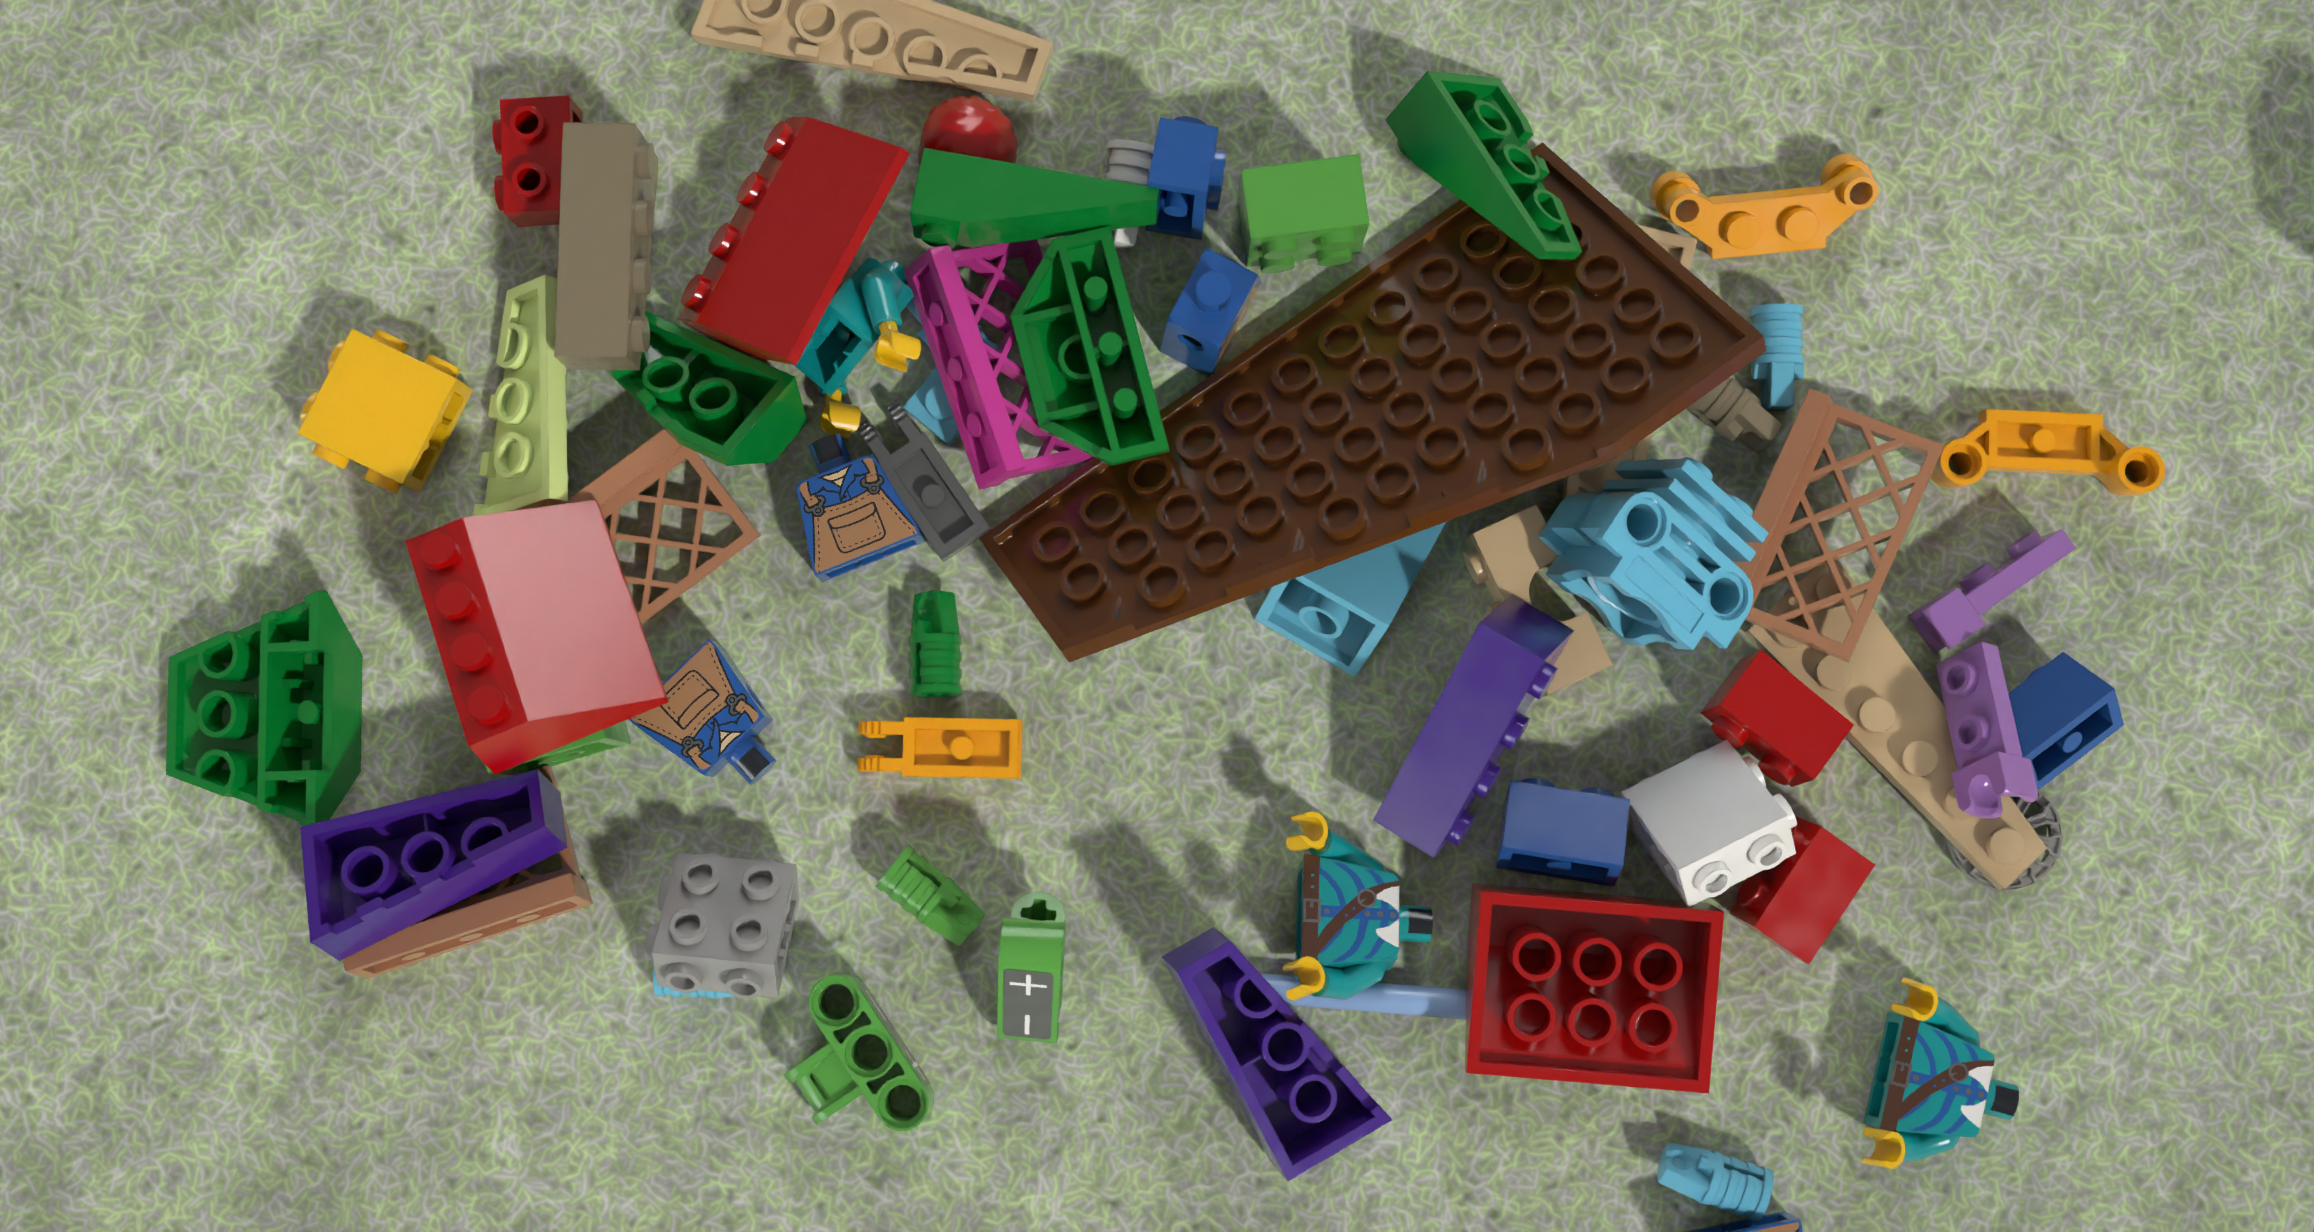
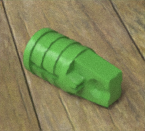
(931, 897)

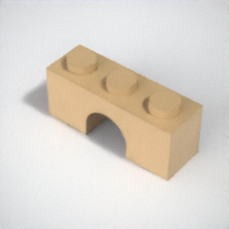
(1507, 559)

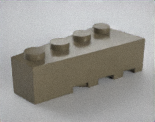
(604, 246)

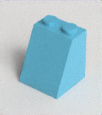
(1348, 604)

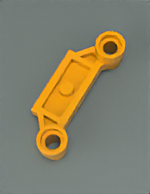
(1767, 219)
(2051, 446)

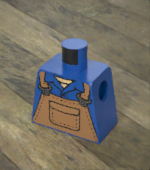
(1209, 311)
(851, 511)
(711, 716)

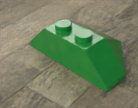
(1087, 353)

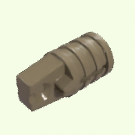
(1737, 415)

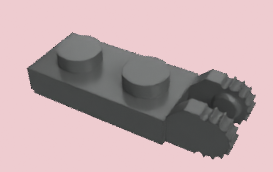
(927, 487)

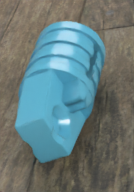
(1783, 355)
(1717, 1180)

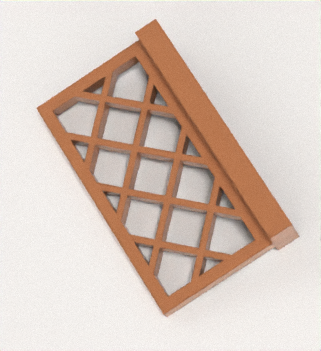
(636, 474)
(1787, 490)
(481, 916)

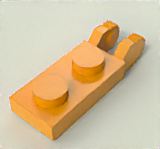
(949, 747)

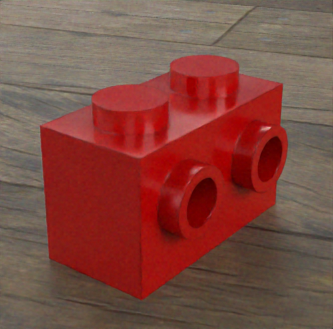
(531, 152)
(1776, 720)
(1803, 894)

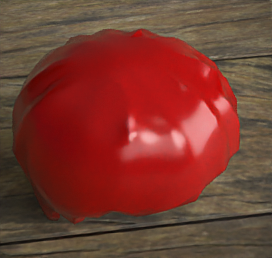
(970, 129)

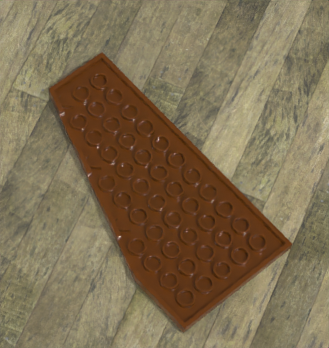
(1377, 414)

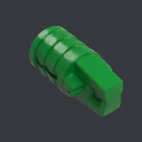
(935, 646)

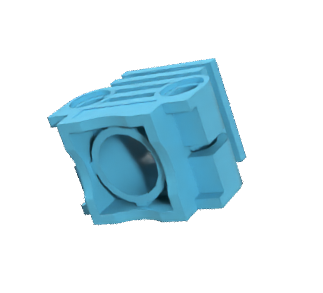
(1657, 553)

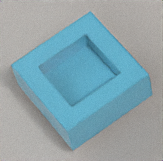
(932, 409)

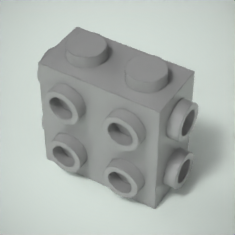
(724, 925)

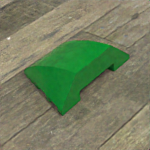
(271, 712)

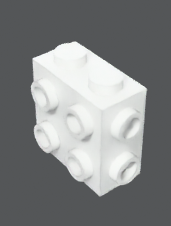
(1711, 822)

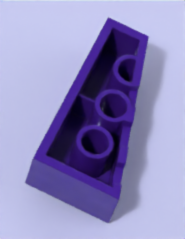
(1471, 725)
(418, 856)
(1279, 1070)

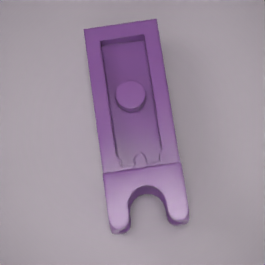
(1956, 613)
(1983, 733)

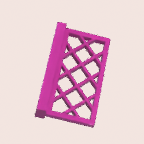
(971, 366)

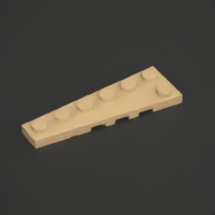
(884, 38)
(1897, 725)

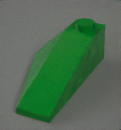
(1476, 146)
(1001, 202)
(714, 396)

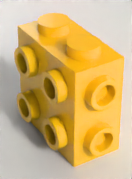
(384, 410)

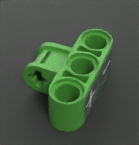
(1031, 969)
(837, 1073)

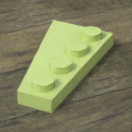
(529, 406)

